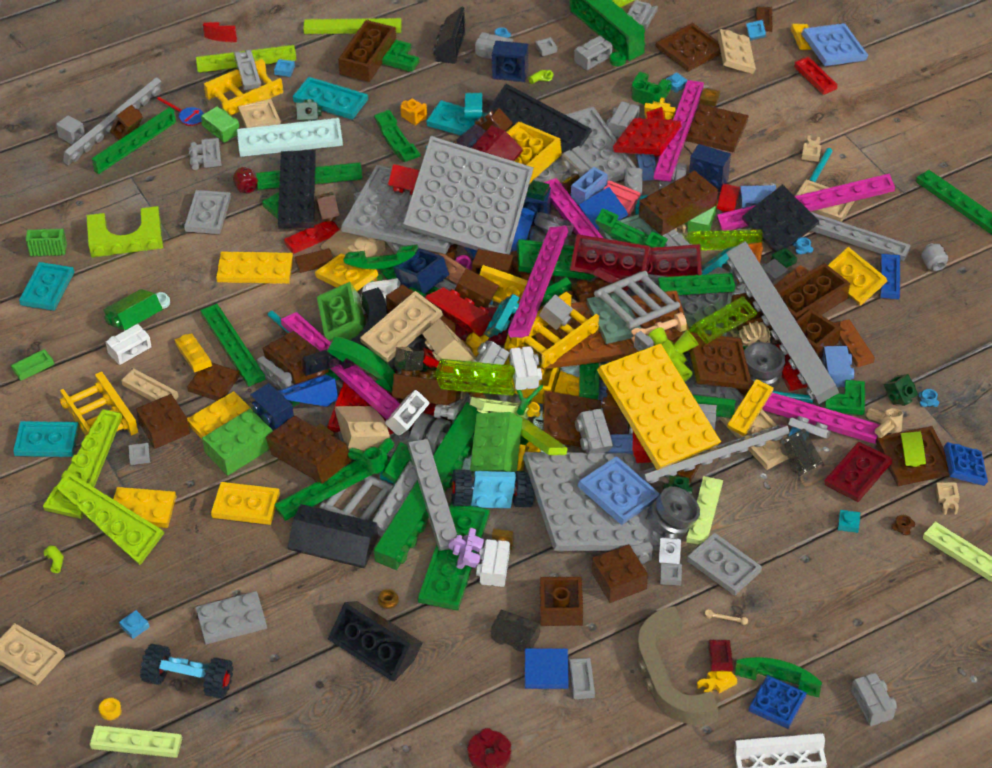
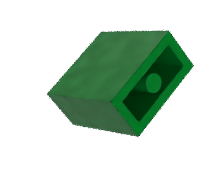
(132, 309)

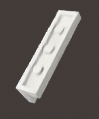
(798, 746)

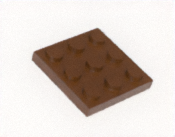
(689, 47)
(717, 128)
(720, 362)
(560, 415)
(935, 457)

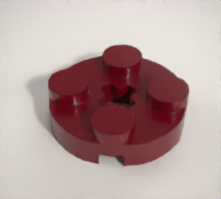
(489, 739)

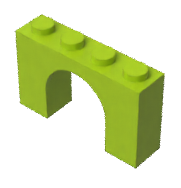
(145, 238)

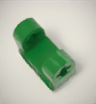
(648, 92)

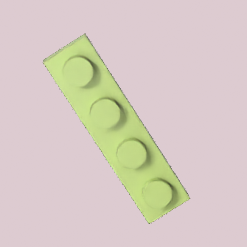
(495, 406)
(707, 502)
(960, 549)
(136, 741)

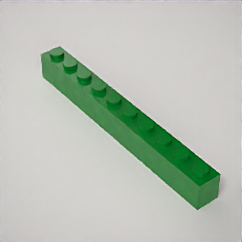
(413, 515)

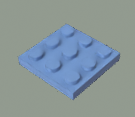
(834, 44)
(618, 490)

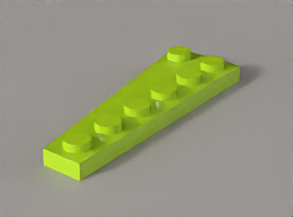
(87, 462)
(120, 524)

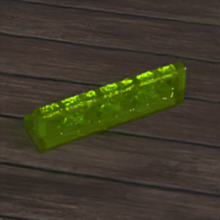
(723, 239)
(722, 316)
(475, 374)

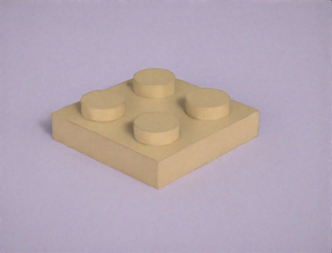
(259, 114)

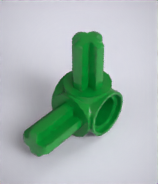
(373, 457)

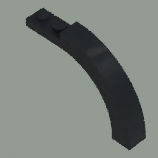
(375, 308)

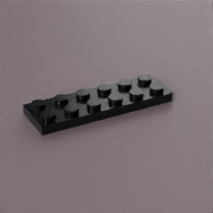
(532, 112)
(297, 189)

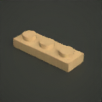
(147, 386)

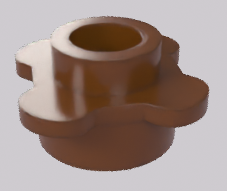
(903, 520)

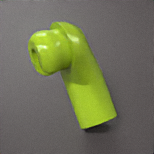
(542, 75)
(57, 557)

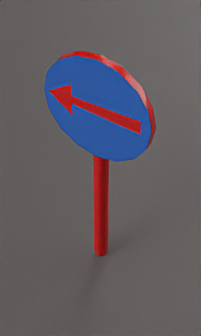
(188, 116)

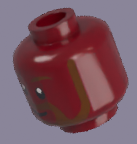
(245, 180)

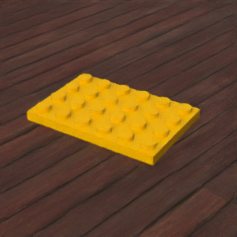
(658, 406)

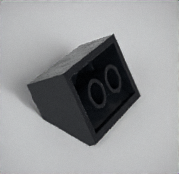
(450, 37)

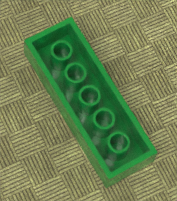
(612, 24)

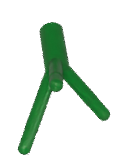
(525, 402)

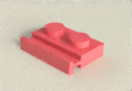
(627, 196)

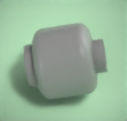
(934, 257)

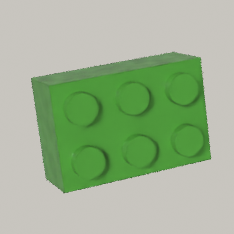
(341, 312)
(237, 442)
(496, 442)

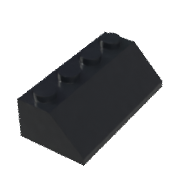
(333, 536)
(374, 640)

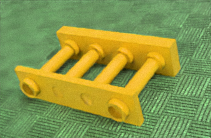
(232, 81)
(560, 346)
(109, 397)

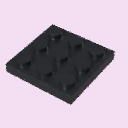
(780, 219)

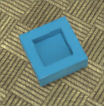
(756, 30)
(284, 68)
(678, 82)
(134, 624)

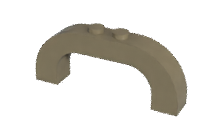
(681, 707)

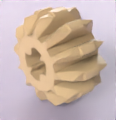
(754, 333)

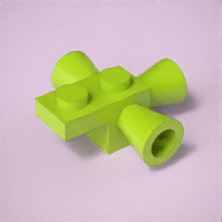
(675, 350)

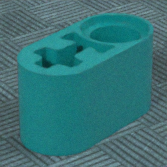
(473, 105)

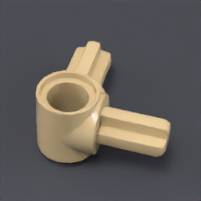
(890, 421)

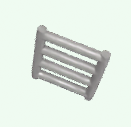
(630, 282)
(369, 481)

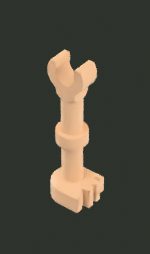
(678, 322)

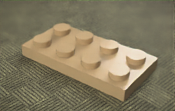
(401, 326)
(768, 454)

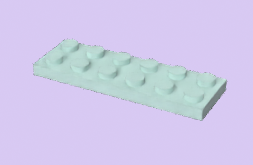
(289, 137)

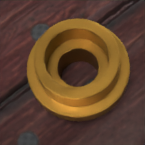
(388, 594)

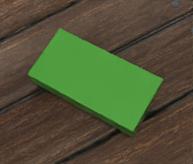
(32, 364)

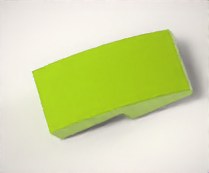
(913, 448)

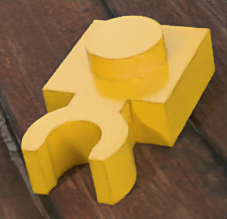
(717, 680)

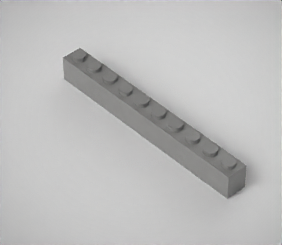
(782, 322)

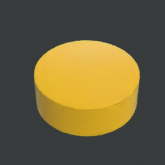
(110, 709)

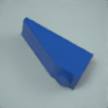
(523, 227)
(317, 391)

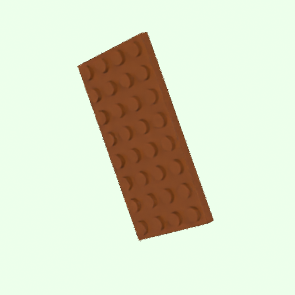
(593, 347)

